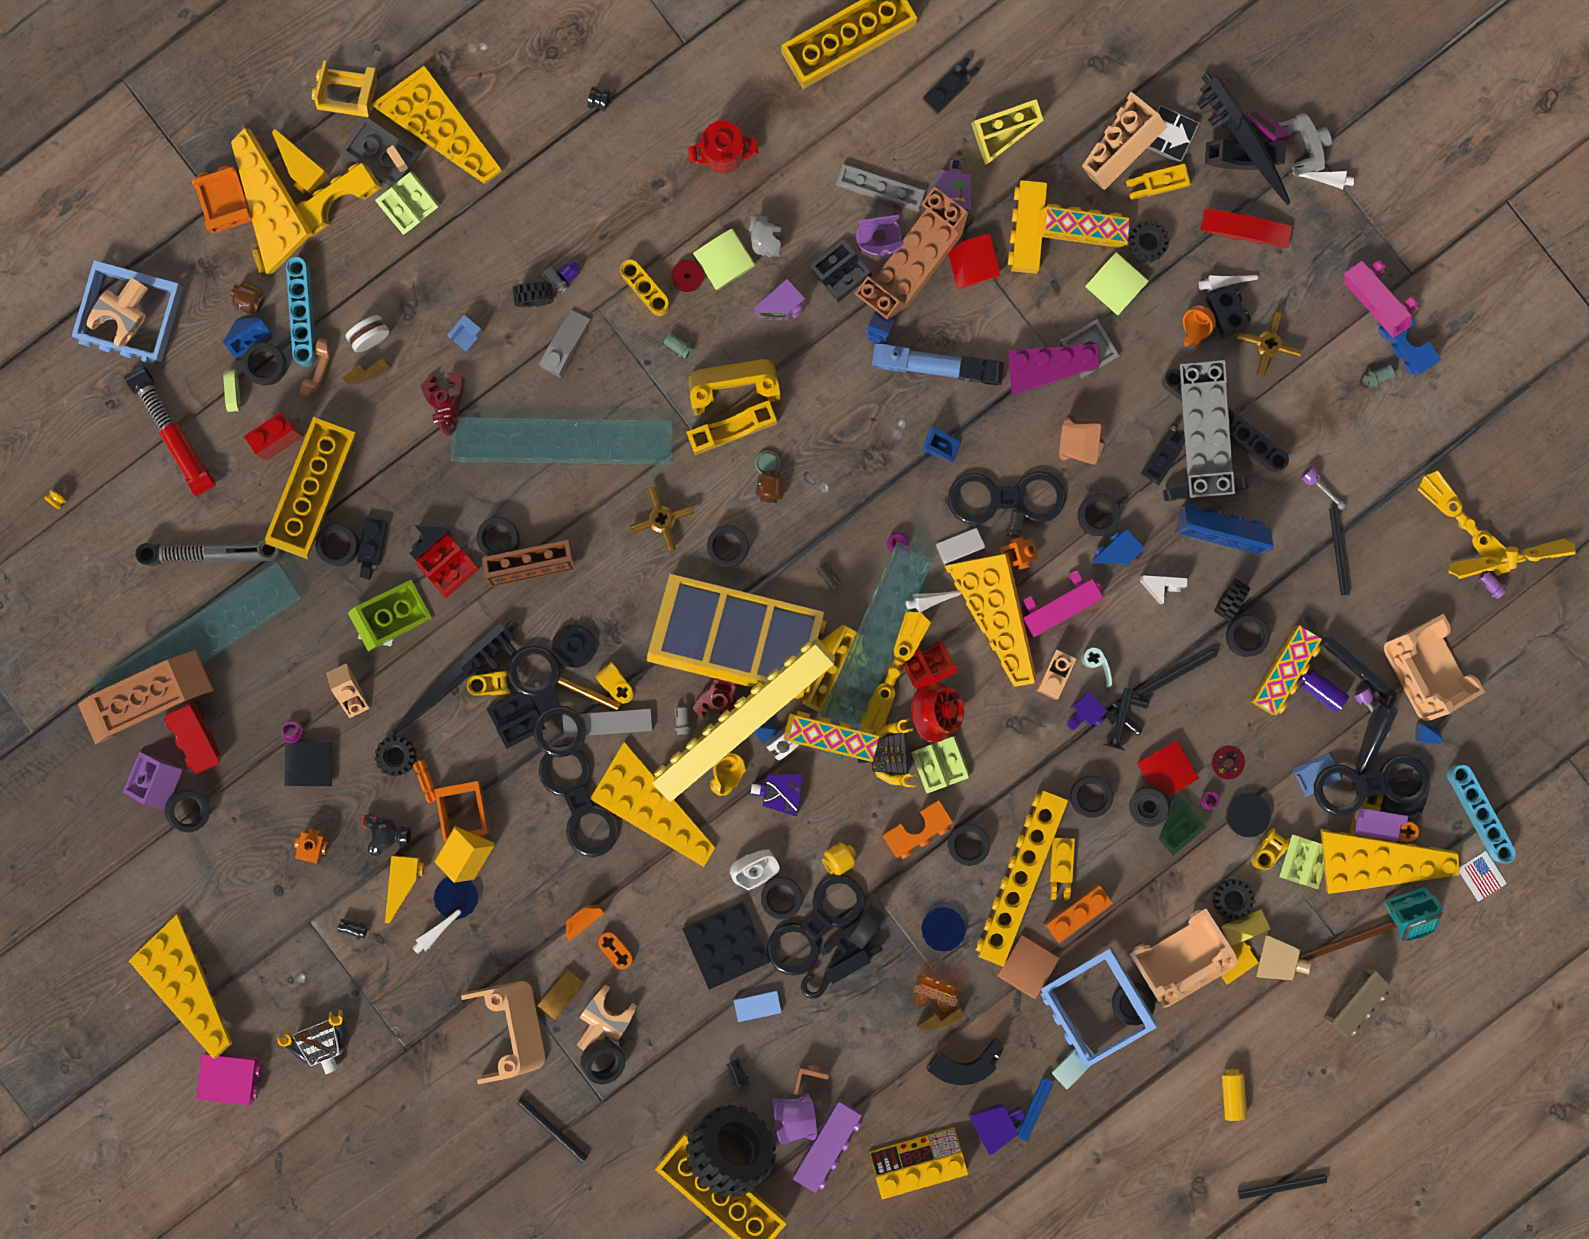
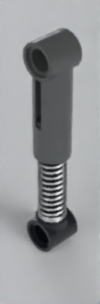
(210, 552)

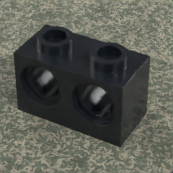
(1223, 312)

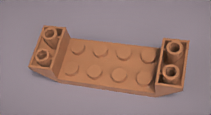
(918, 258)
(144, 695)

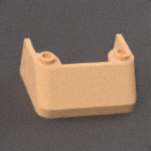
(523, 1026)

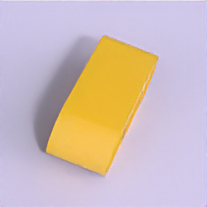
(637, 280)

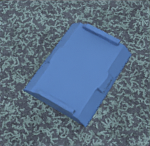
(1308, 772)

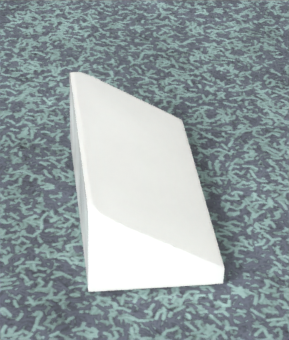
(960, 546)

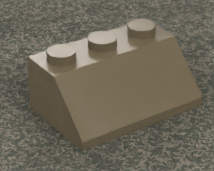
(1357, 1002)

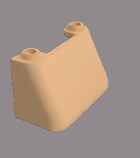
(1430, 671)
(1185, 959)

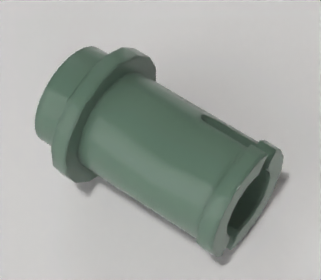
(678, 345)
(1378, 376)

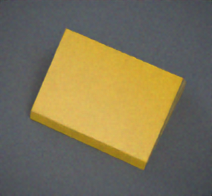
(463, 855)

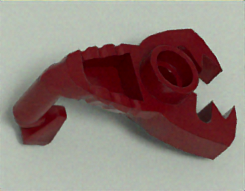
(445, 401)
(718, 695)

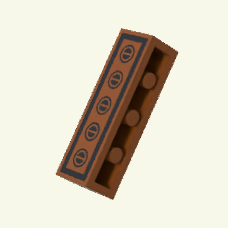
(528, 563)

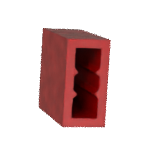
(273, 436)

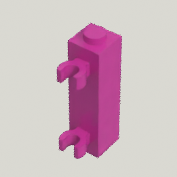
(1378, 299)
(1063, 607)

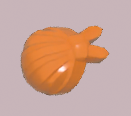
(1198, 324)

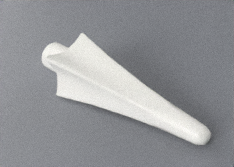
(1336, 179)
(1215, 283)
(924, 601)
(427, 939)

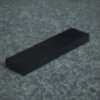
(1357, 667)

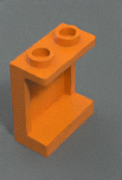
(222, 199)

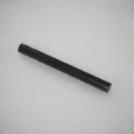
(1339, 552)
(1176, 673)
(552, 1130)
(1283, 1186)

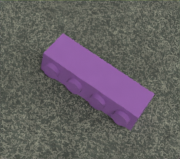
(826, 1147)

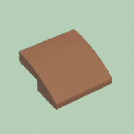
(1028, 967)

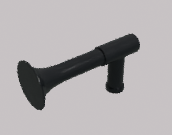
(1126, 700)

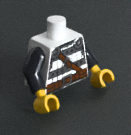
(319, 1042)

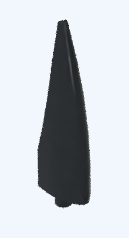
(1376, 732)

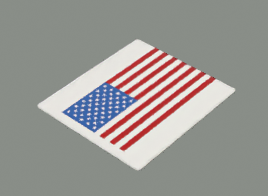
(1482, 876)

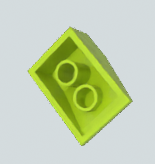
(389, 615)

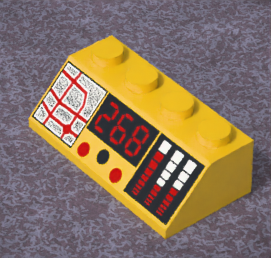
(918, 1163)

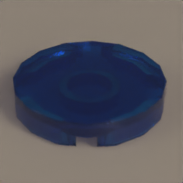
(455, 896)
(943, 929)

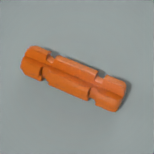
(425, 780)

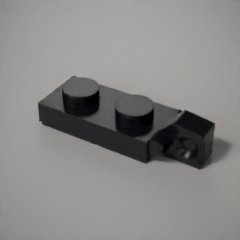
(371, 546)

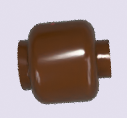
(247, 297)
(770, 487)

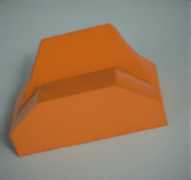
(582, 920)

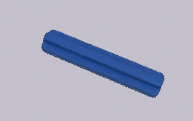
(1035, 1108)

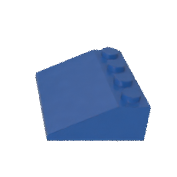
(1224, 530)

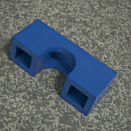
(1415, 359)

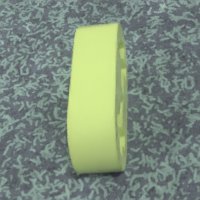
(232, 390)

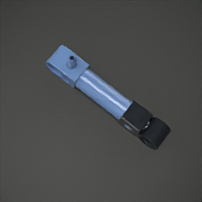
(964, 367)

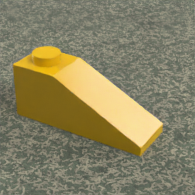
(302, 170)
(402, 880)

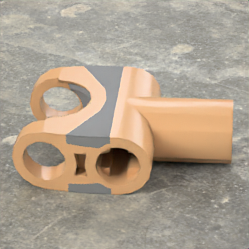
(122, 309)
(602, 1021)

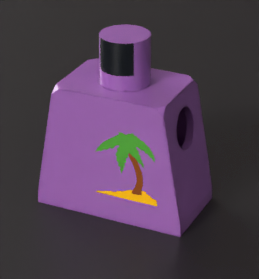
(956, 184)

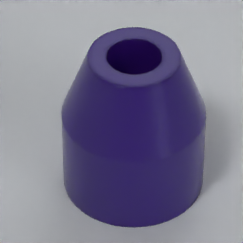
(569, 272)

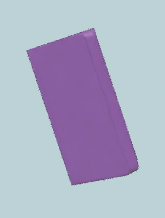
(1379, 824)

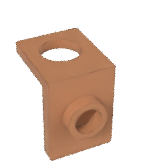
(812, 1070)

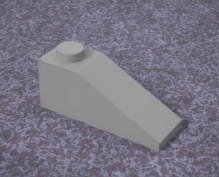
(564, 343)

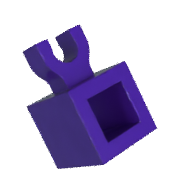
(1087, 710)

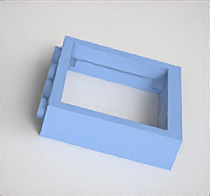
(89, 299)
(1071, 1034)

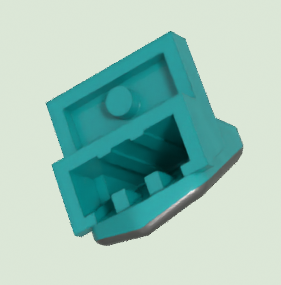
(1415, 913)

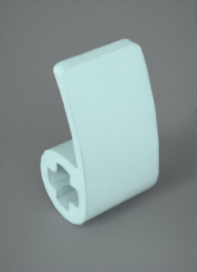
(1101, 660)

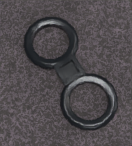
(1006, 497)
(546, 701)
(1372, 785)
(579, 804)
(815, 925)

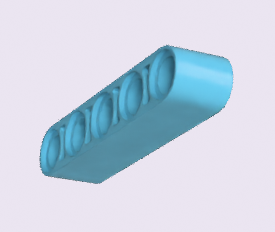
(296, 302)
(1490, 819)

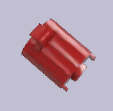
(722, 147)

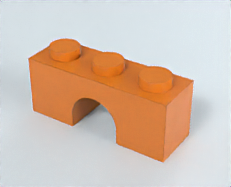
(935, 821)
(1078, 914)

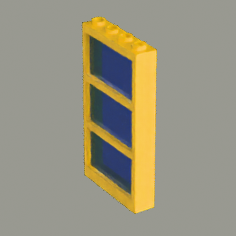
(729, 632)

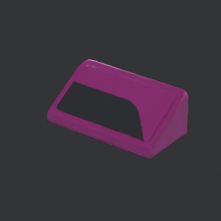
(1267, 126)

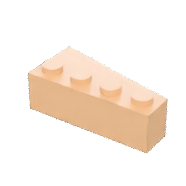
(1124, 141)

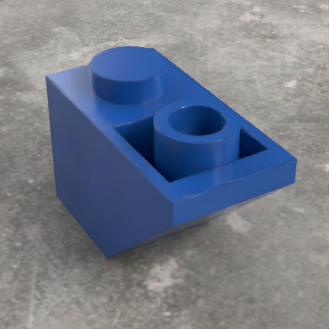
(879, 328)
(1120, 551)

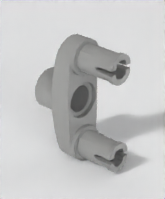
(1314, 141)

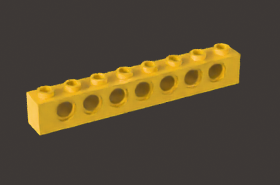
(999, 953)

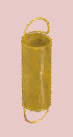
(258, 260)

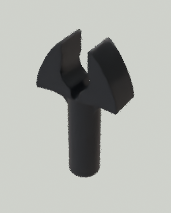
(1128, 722)

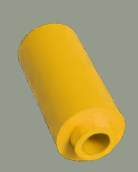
(1234, 1095)

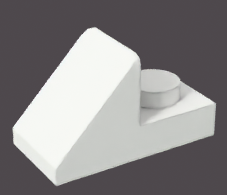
(1156, 585)

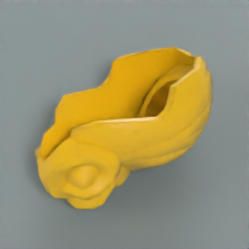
(727, 774)

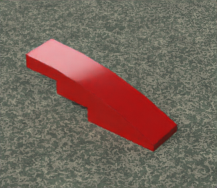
(1246, 228)

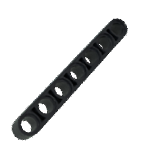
(1237, 423)

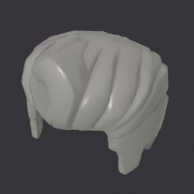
(764, 236)

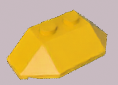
(839, 645)

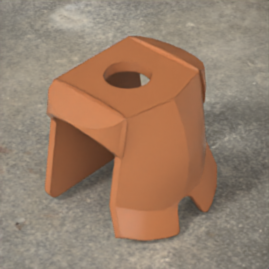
(1081, 439)

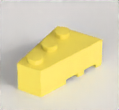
(1004, 128)

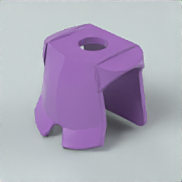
(889, 226)
(794, 1119)

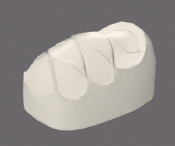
(754, 869)

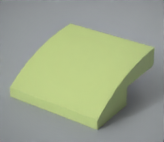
(407, 202)
(724, 259)
(1117, 283)
(940, 764)
(1303, 862)

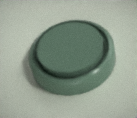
(767, 461)

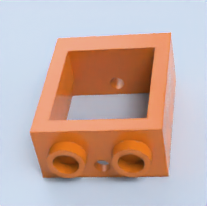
(457, 789)

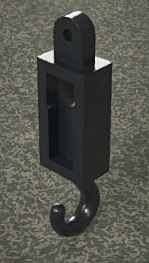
(840, 970)

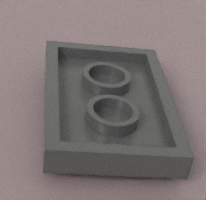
(370, 146)

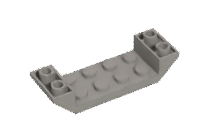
(1206, 429)

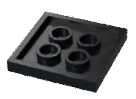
(726, 945)

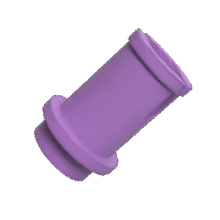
(1492, 585)

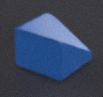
(1428, 734)

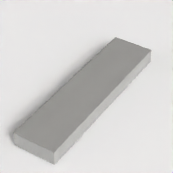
(880, 187)
(611, 722)

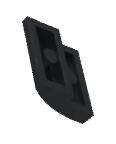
(840, 270)
(514, 718)
(308, 764)

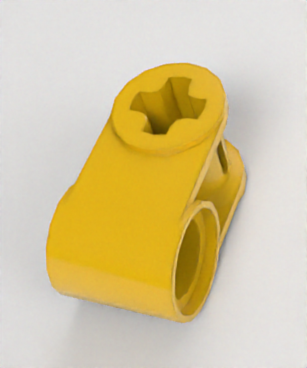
(612, 681)
(491, 684)
(1270, 848)

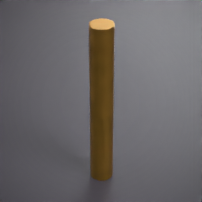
(589, 693)

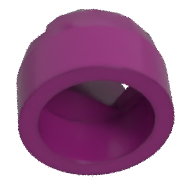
(1211, 805)

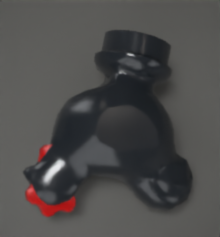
(384, 833)

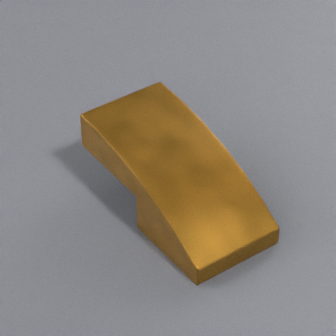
(359, 375)
(560, 994)
(933, 1021)

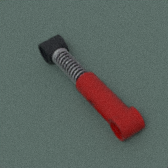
(196, 475)

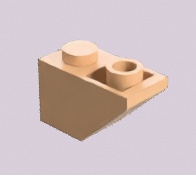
(1056, 675)
(347, 690)

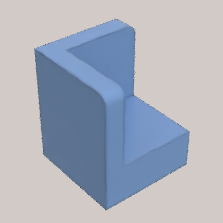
(465, 333)

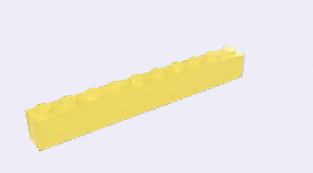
(744, 719)

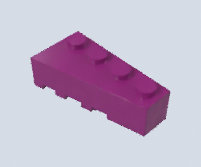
(1046, 366)

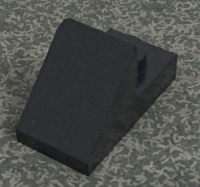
(432, 535)

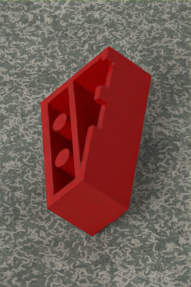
(192, 736)

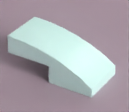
(1070, 1069)

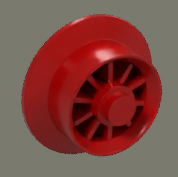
(937, 711)

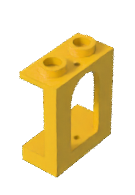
(330, 76)

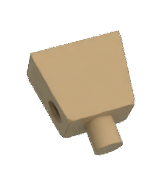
(1281, 960)

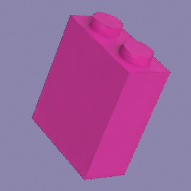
(228, 1078)

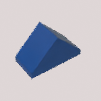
(941, 445)

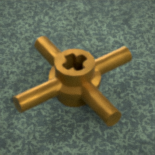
(1262, 347)
(654, 515)

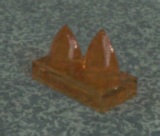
(928, 989)

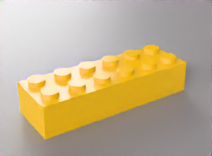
(846, 38)
(310, 488)
(739, 1216)

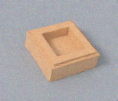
(397, 159)

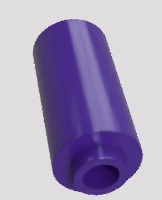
(1323, 690)

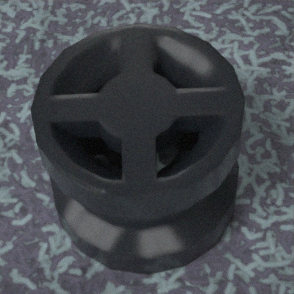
(598, 99)

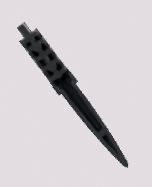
(1234, 118)
(477, 656)

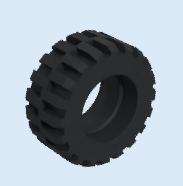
(714, 1168)

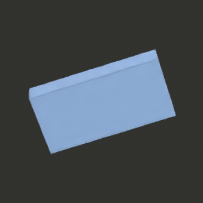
(757, 1006)

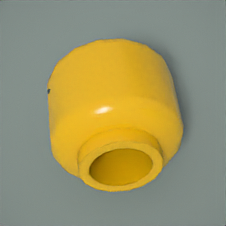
(839, 858)

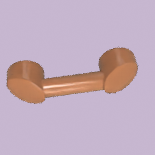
(310, 387)

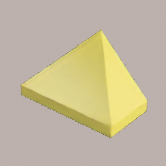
(1245, 928)

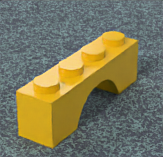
(358, 182)
(728, 430)

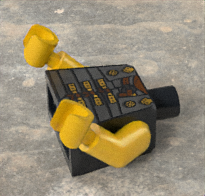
(891, 755)

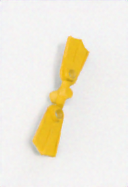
(1441, 495)
(1475, 566)
(910, 635)

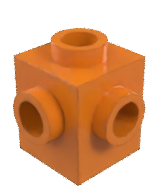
(1020, 552)
(303, 847)

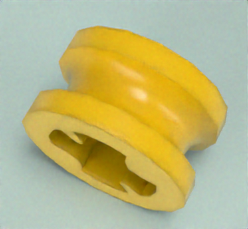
(55, 499)

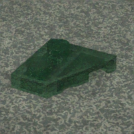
(1180, 827)

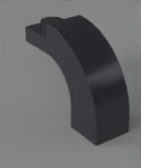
(1232, 155)
(966, 1073)

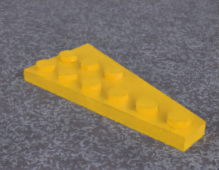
(429, 115)
(273, 213)
(995, 605)
(632, 796)
(1374, 862)
(178, 979)

